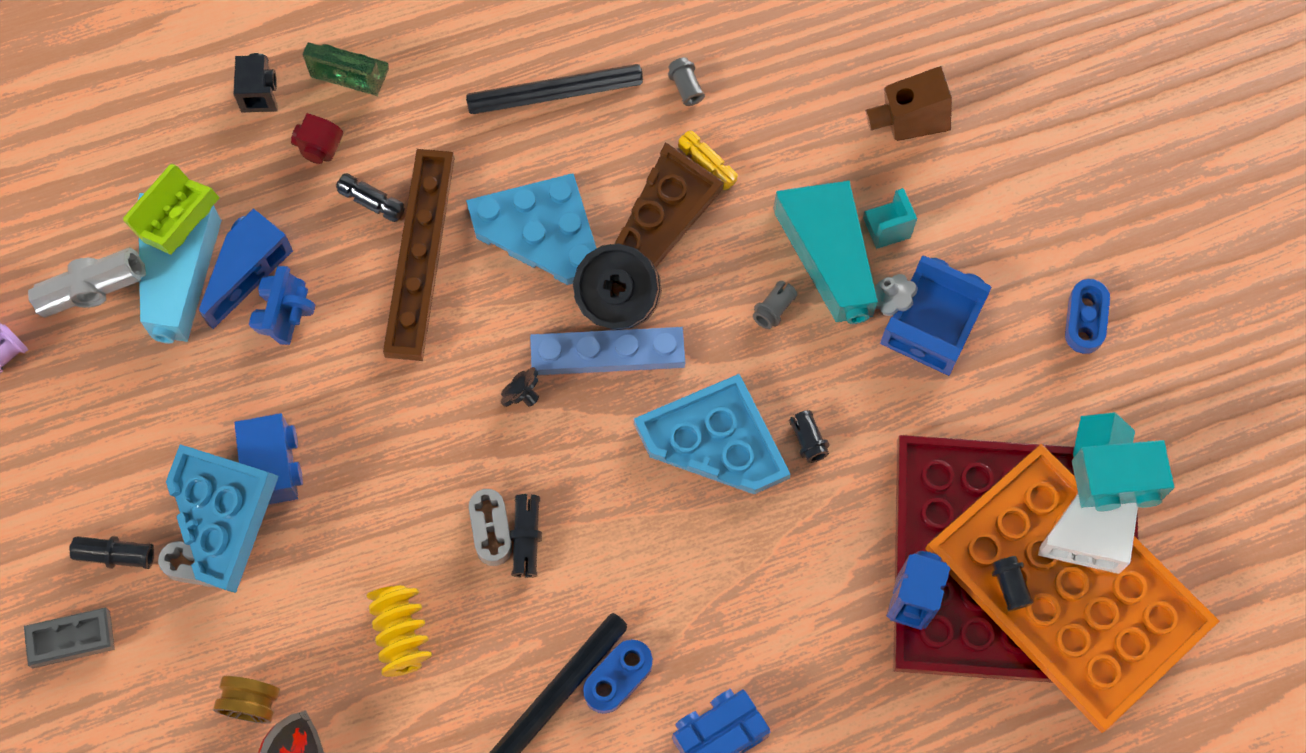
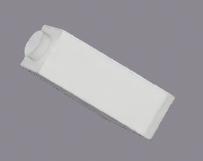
(1093, 537)

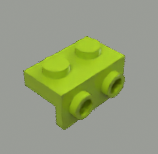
(170, 210)

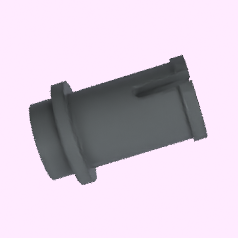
(683, 74)
(769, 311)

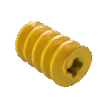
(397, 630)

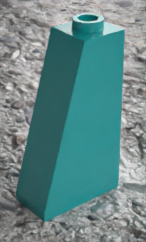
(830, 244)

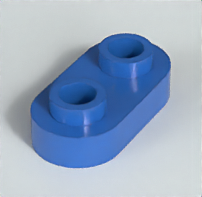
(1087, 319)
(619, 675)

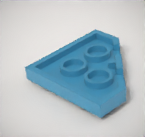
(537, 225)
(716, 437)
(219, 512)

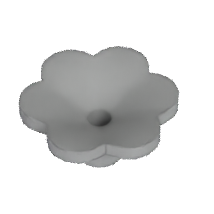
(895, 294)

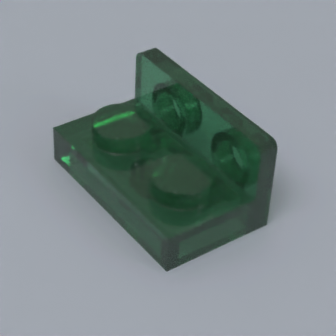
(345, 68)

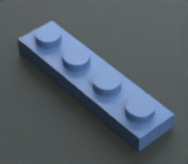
(608, 351)

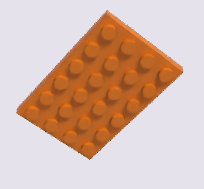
(1089, 628)

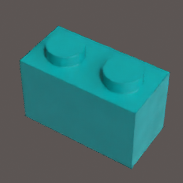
(1123, 475)

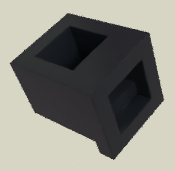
(254, 84)

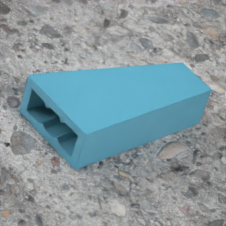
(176, 281)

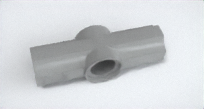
(87, 282)

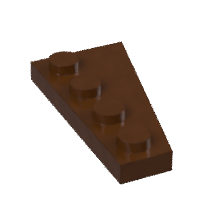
(668, 205)

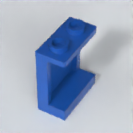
(940, 315)

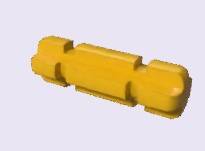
(707, 158)

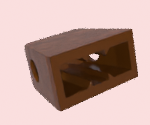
(914, 106)

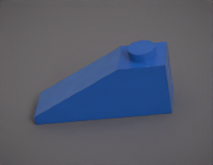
(248, 253)

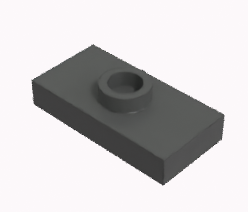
(69, 638)

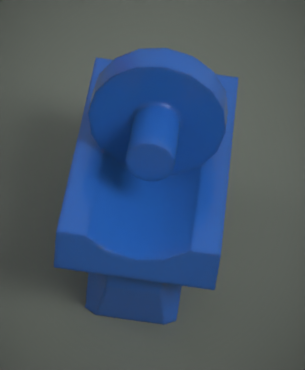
(284, 307)

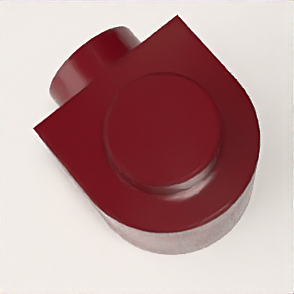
(317, 138)

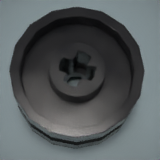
(595, 281)

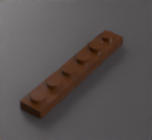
(419, 255)

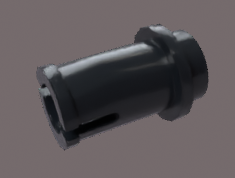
(812, 444)
(1012, 583)

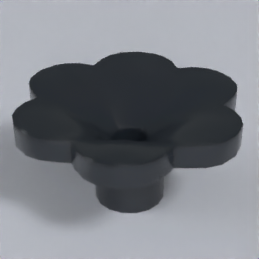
(521, 389)

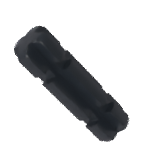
(370, 197)

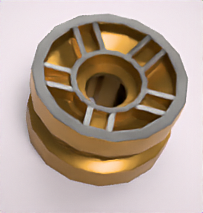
(246, 699)

